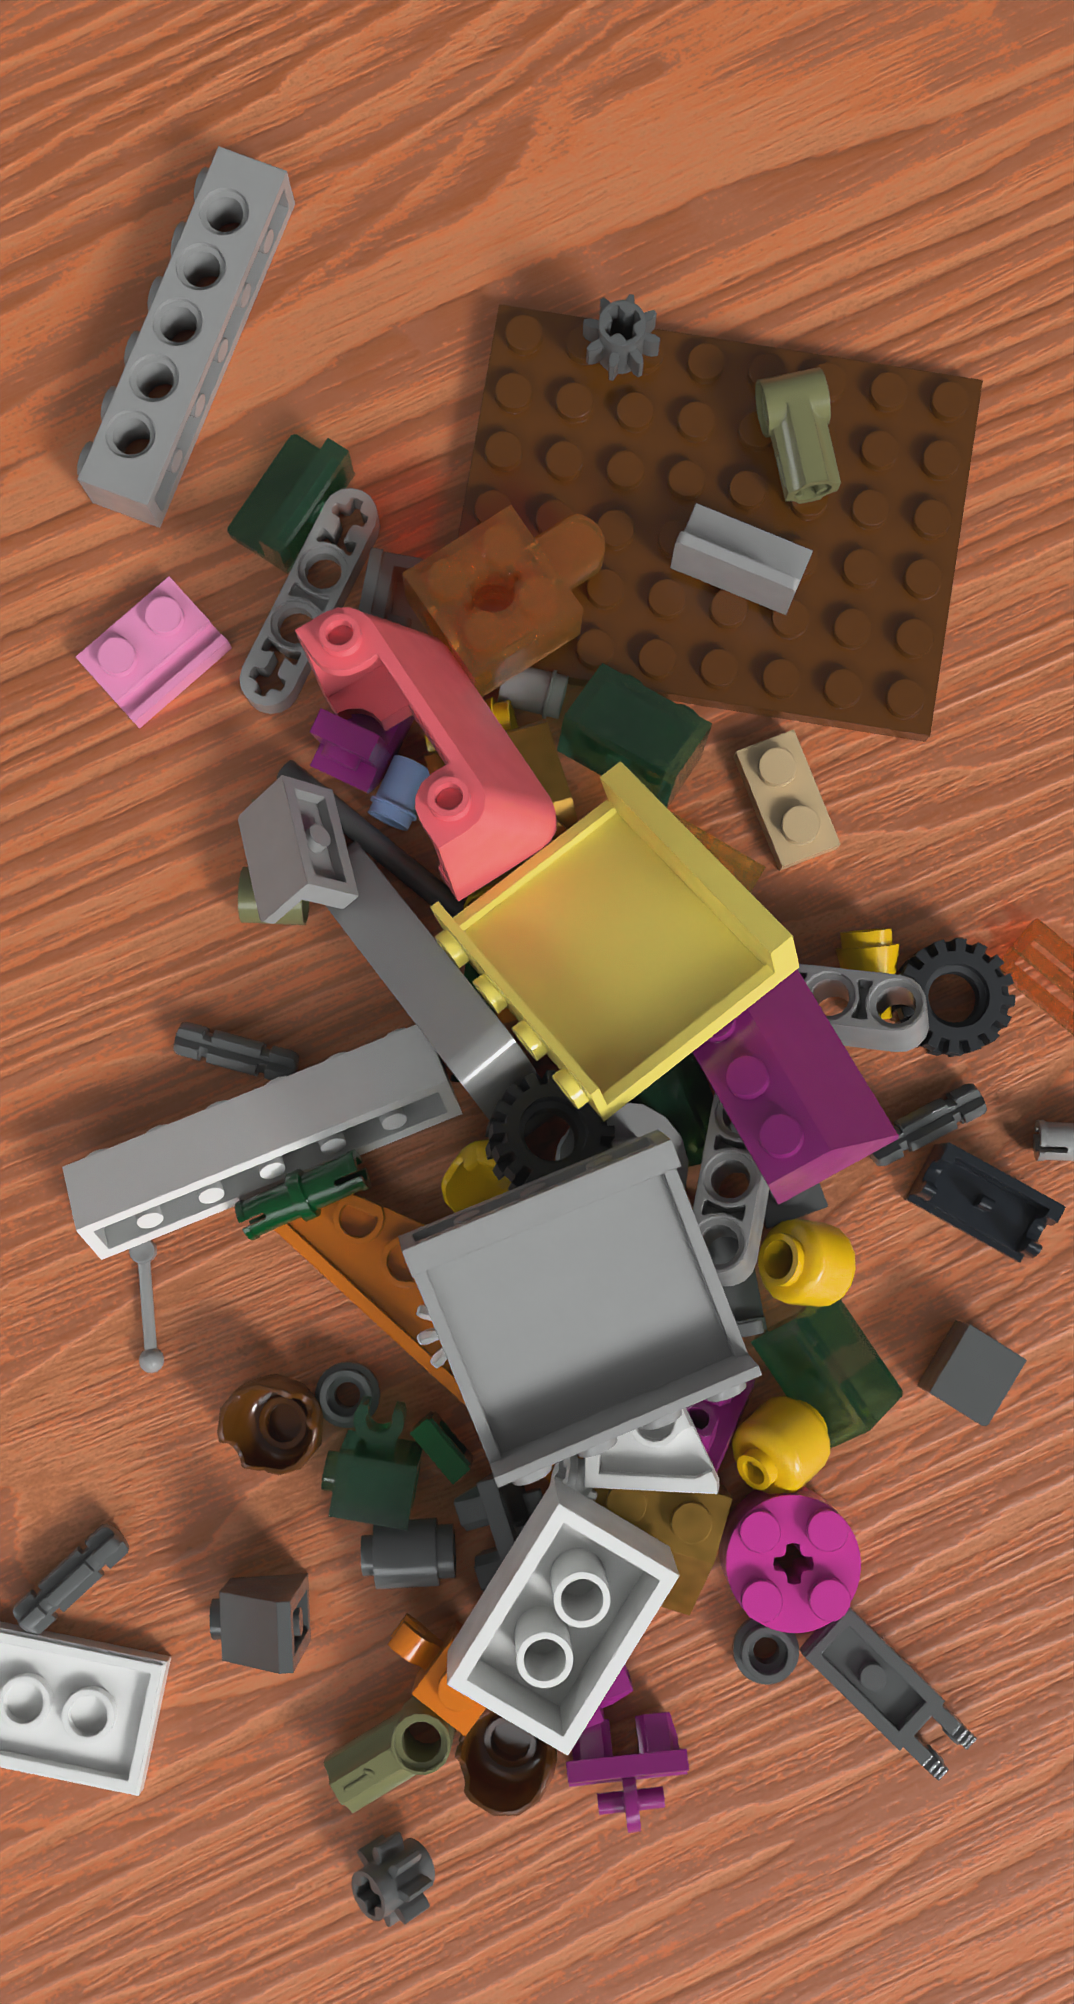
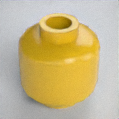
(806, 1263)
(781, 1445)

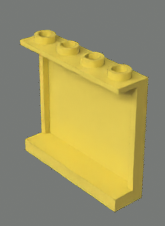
(619, 947)

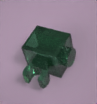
(374, 1471)

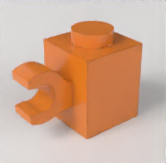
(423, 1648)

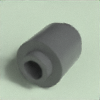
(409, 1556)

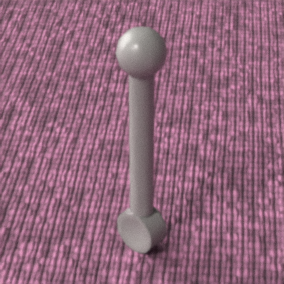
(151, 1358)

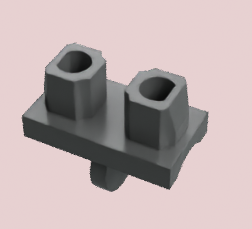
(504, 1510)

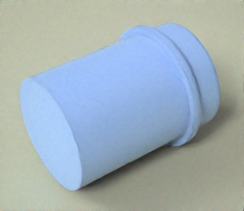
(397, 792)

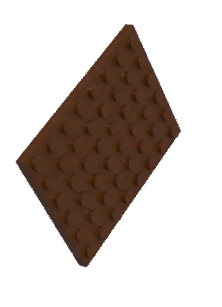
(645, 449)

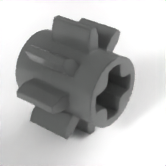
(621, 337)
(393, 1879)

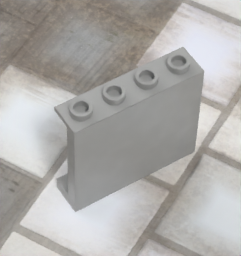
(579, 1308)

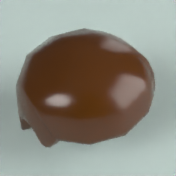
(272, 1424)
(504, 1766)

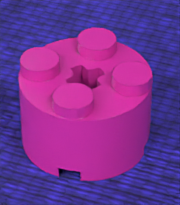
(819, 1581)

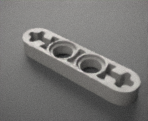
(302, 597)

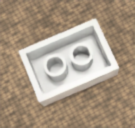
(561, 1616)

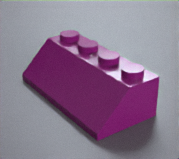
(793, 1090)

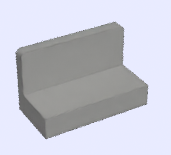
(740, 558)
(296, 849)

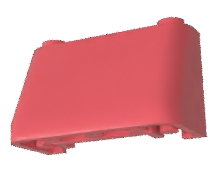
(486, 801)

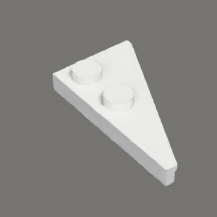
(655, 1461)

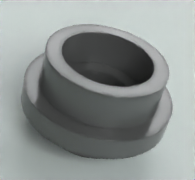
(327, 1386)
(770, 1669)

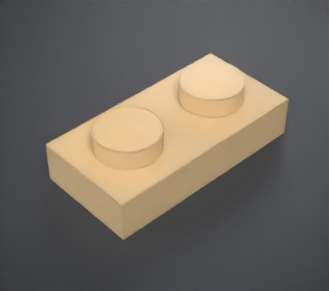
(786, 800)

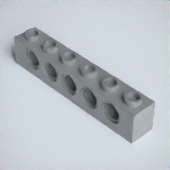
(226, 192)

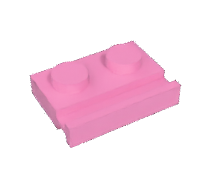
(154, 652)

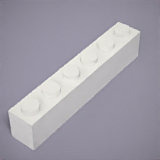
(255, 1139)

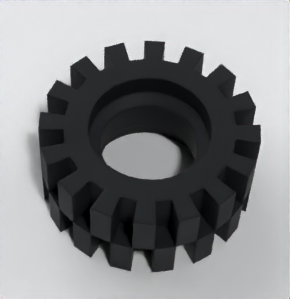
(988, 986)
(525, 1102)

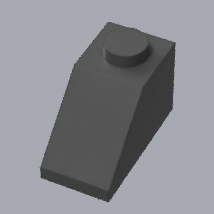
(263, 1621)

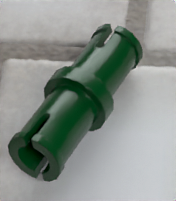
(302, 1195)

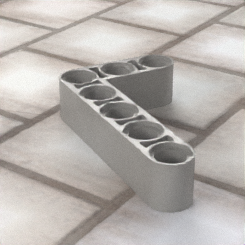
(432, 989)
(726, 1154)

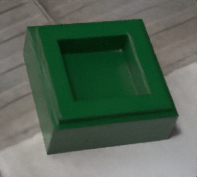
(442, 1446)

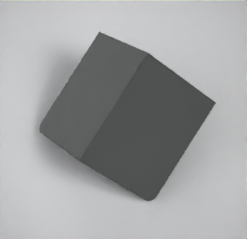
(971, 1372)

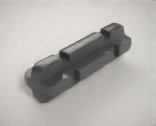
(234, 1052)
(932, 1122)
(70, 1579)

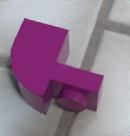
(356, 748)

